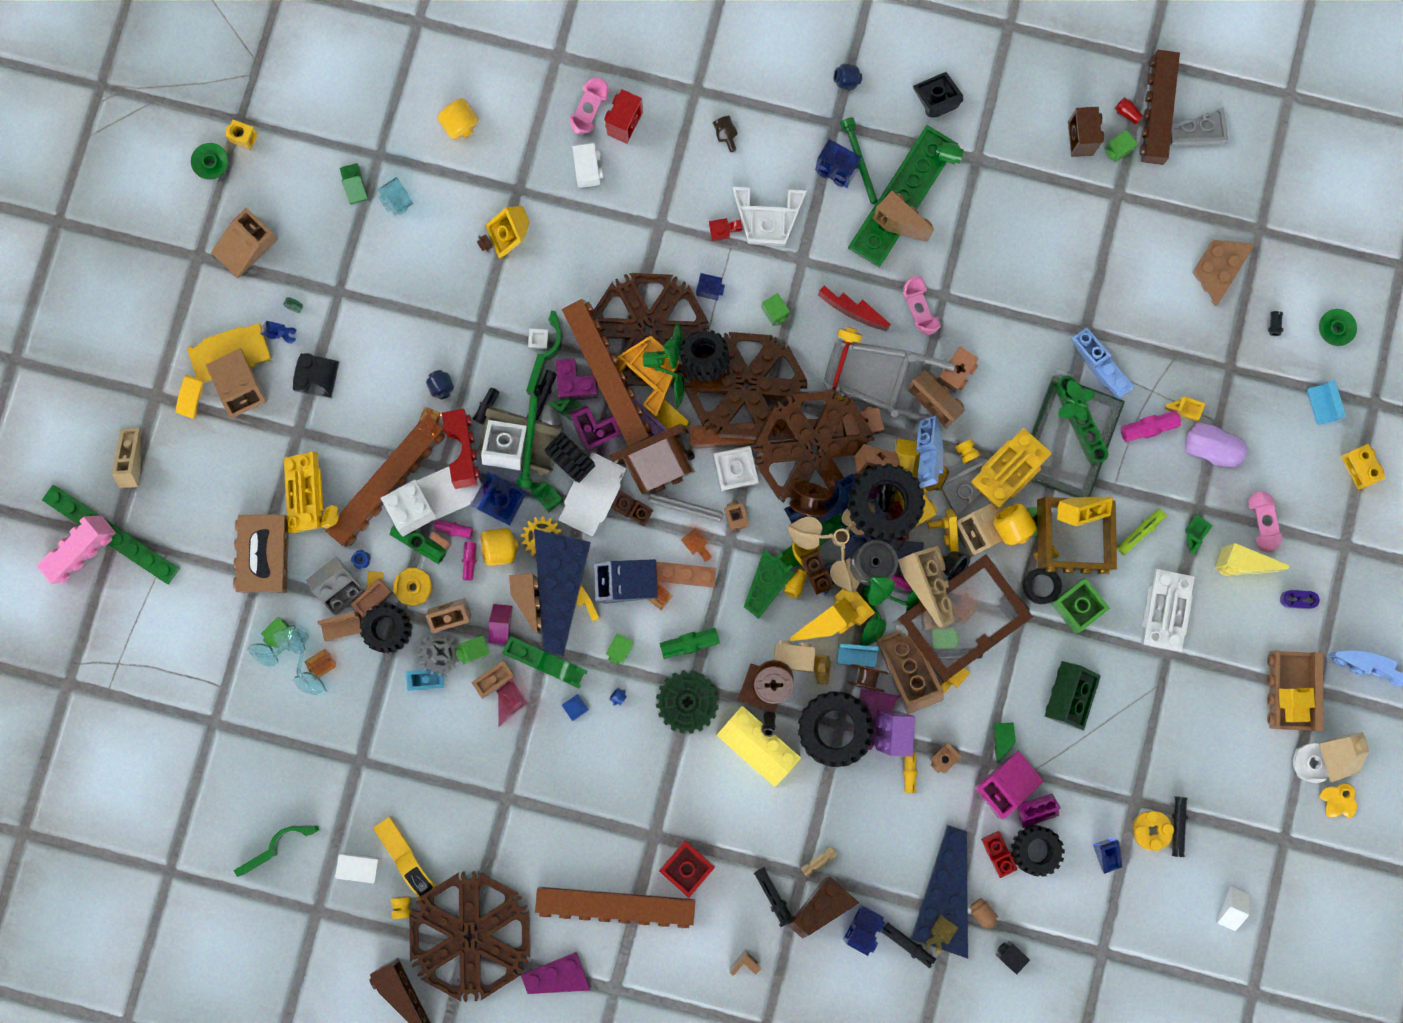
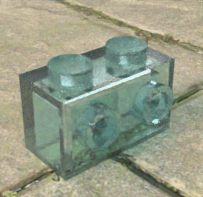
(394, 197)

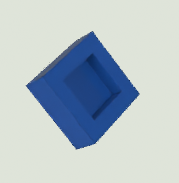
(575, 707)

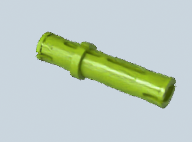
(1157, 516)

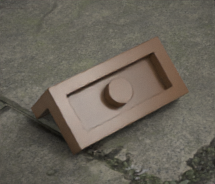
(340, 626)
(746, 959)

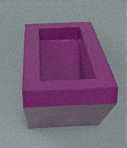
(500, 623)

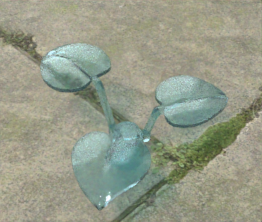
(293, 641)

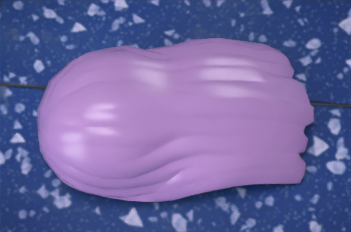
(1216, 445)

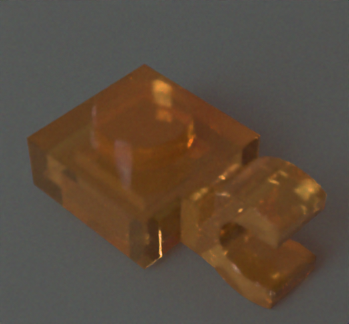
(695, 543)

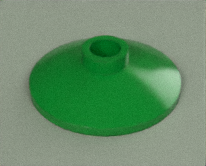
(204, 155)
(1345, 324)

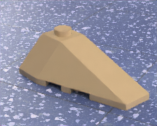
(926, 578)

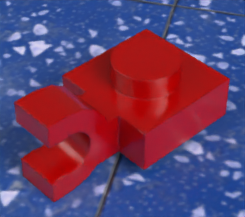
(721, 229)

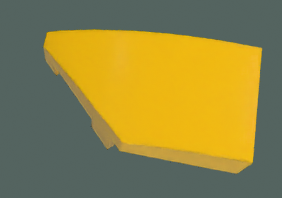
(1187, 408)

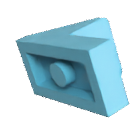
(422, 680)

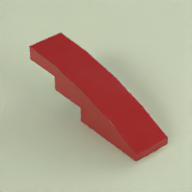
(862, 312)

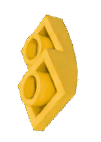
(189, 395)

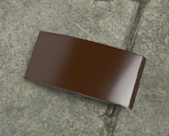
(631, 508)
(816, 571)

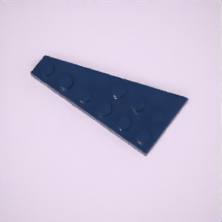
(560, 574)
(947, 894)

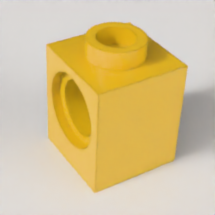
(248, 137)

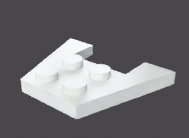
(767, 224)

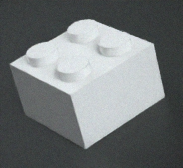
(504, 445)
(408, 508)

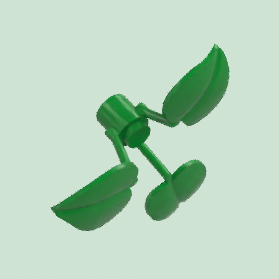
(670, 351)
(876, 593)

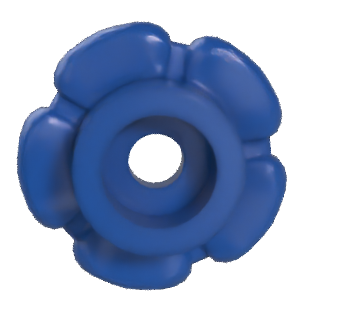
(361, 554)
(618, 696)

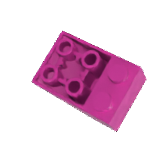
(1009, 785)

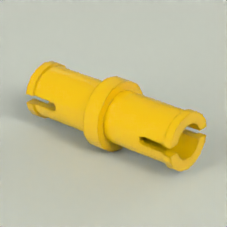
(910, 773)

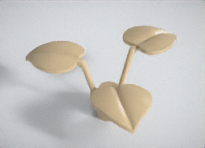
(806, 534)

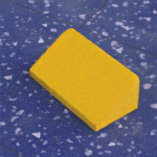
(670, 416)

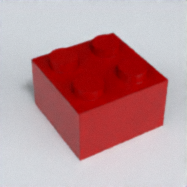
(623, 116)
(687, 868)

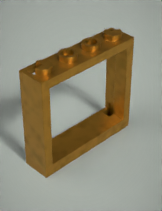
(1044, 542)

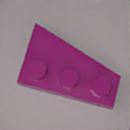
(877, 702)
(557, 976)

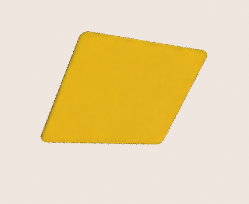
(373, 577)

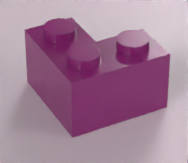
(572, 386)
(590, 431)

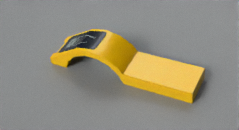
(403, 857)

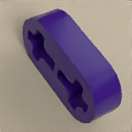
(1299, 604)

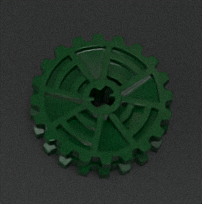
(678, 689)

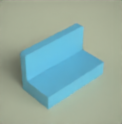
(1326, 403)
(857, 654)

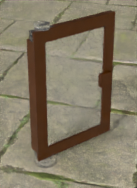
(983, 615)

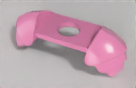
(594, 92)
(913, 292)
(1270, 536)

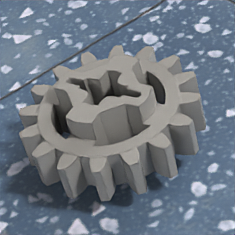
(435, 645)

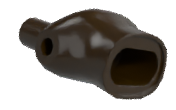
(726, 131)

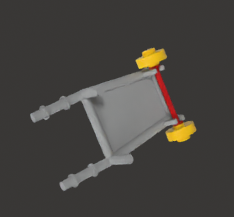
(873, 372)

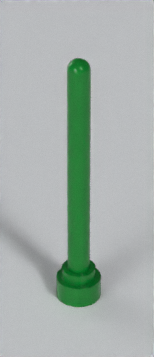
(848, 125)
(524, 479)

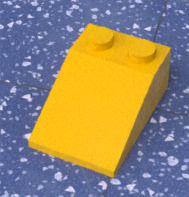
(833, 620)

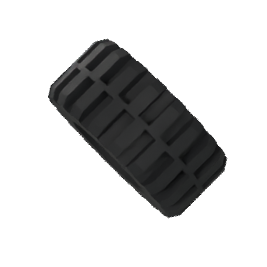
(904, 484)
(817, 748)

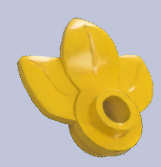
(1337, 802)

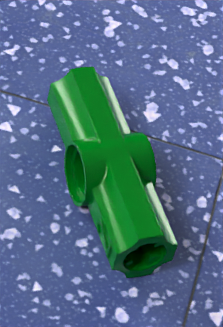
(427, 548)
(689, 643)

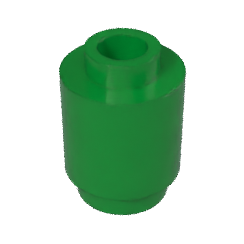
(949, 153)

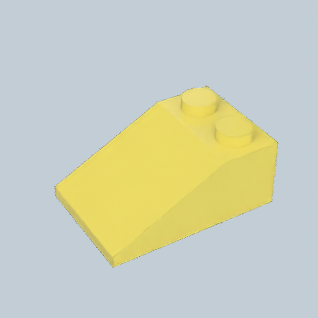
(1241, 561)

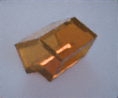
(428, 421)
(663, 598)
(320, 663)

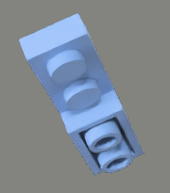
(1100, 363)
(931, 451)
(1365, 662)

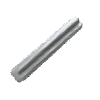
(686, 507)

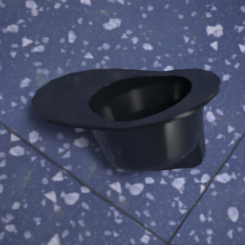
(955, 563)

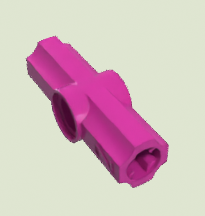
(1150, 426)

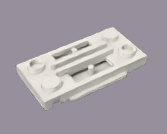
(443, 496)
(592, 497)
(1167, 610)

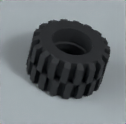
(708, 367)
(570, 457)
(370, 623)
(1053, 856)

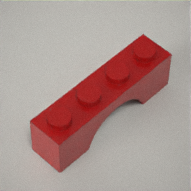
(463, 469)

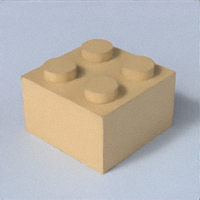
(796, 657)

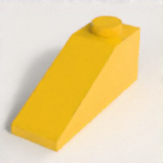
(1084, 509)

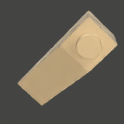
(128, 458)

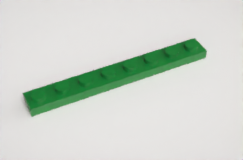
(120, 541)

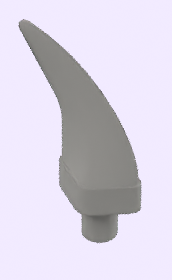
(549, 414)

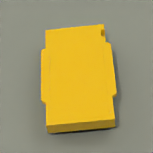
(214, 347)
(1011, 468)
(303, 492)

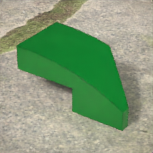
(565, 406)
(546, 495)
(1196, 532)
(1004, 739)

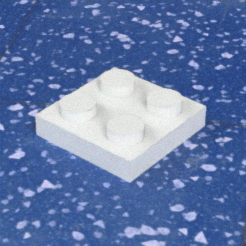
(735, 468)

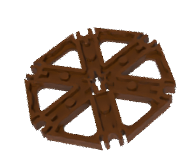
(639, 312)
(753, 396)
(804, 432)
(454, 945)

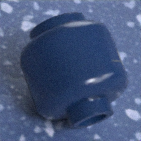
(847, 76)
(439, 384)

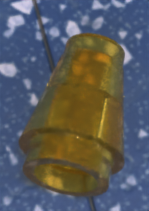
(822, 669)

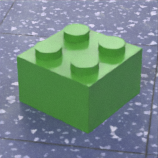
(1080, 605)

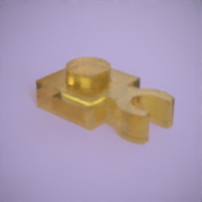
(943, 932)

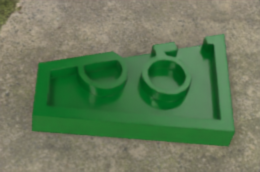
(766, 585)

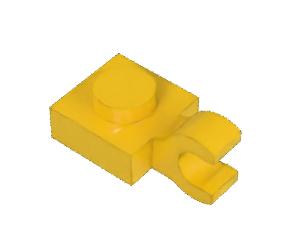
(329, 517)
(956, 680)

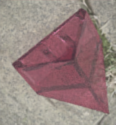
(509, 702)

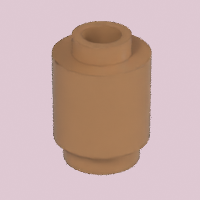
(984, 913)

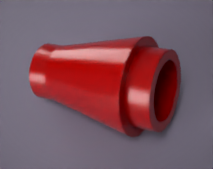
(1128, 110)

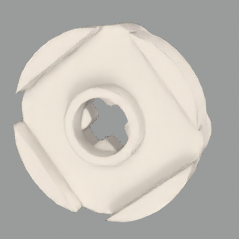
(1304, 769)

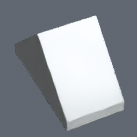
(1235, 909)

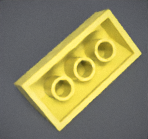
(764, 754)

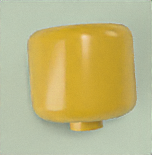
(458, 119)
(1014, 524)
(498, 547)

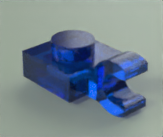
(276, 330)

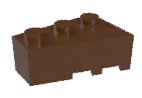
(822, 907)

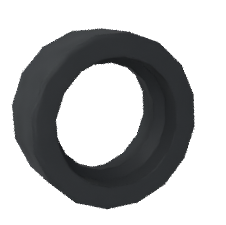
(1042, 600)

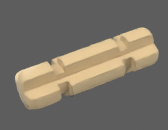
(819, 862)

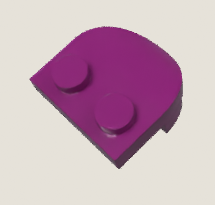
(1038, 810)

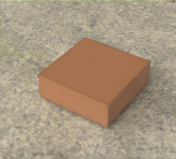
(440, 540)

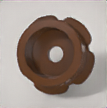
(484, 243)

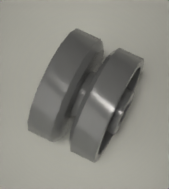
(883, 556)

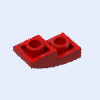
(999, 854)

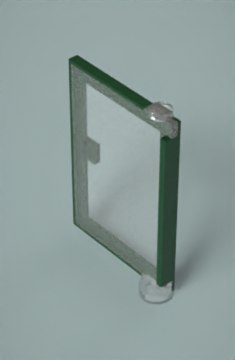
(1068, 466)

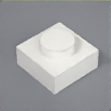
(538, 339)

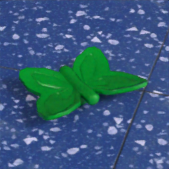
(1077, 404)

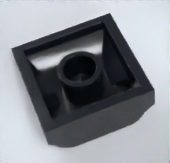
(938, 95)
(315, 375)

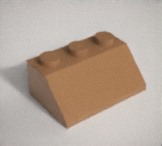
(936, 398)

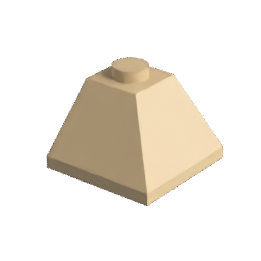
(1344, 755)

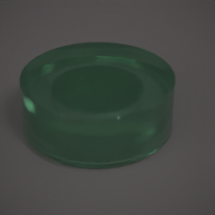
(293, 305)

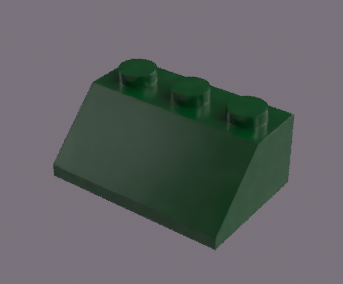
(1072, 695)

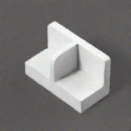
(357, 867)

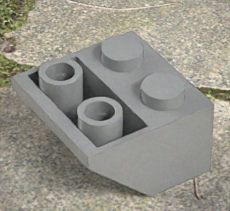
(335, 585)

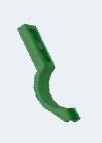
(542, 358)
(787, 559)
(544, 661)
(272, 852)

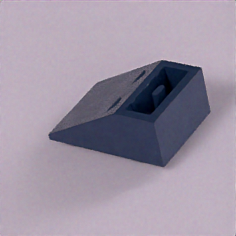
(625, 581)

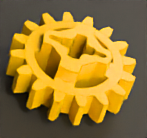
(551, 528)

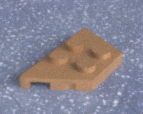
(1220, 266)

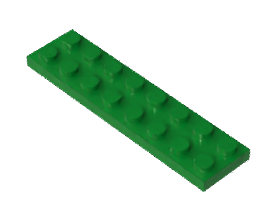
(910, 181)

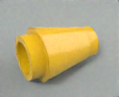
(795, 585)

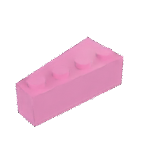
(76, 548)

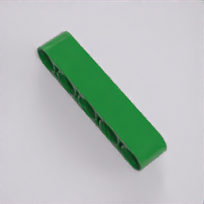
(1081, 430)

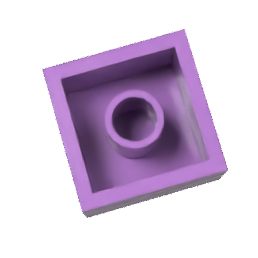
(894, 733)

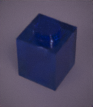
(710, 286)

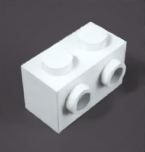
(586, 165)

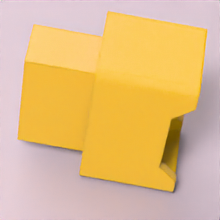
(1297, 703)

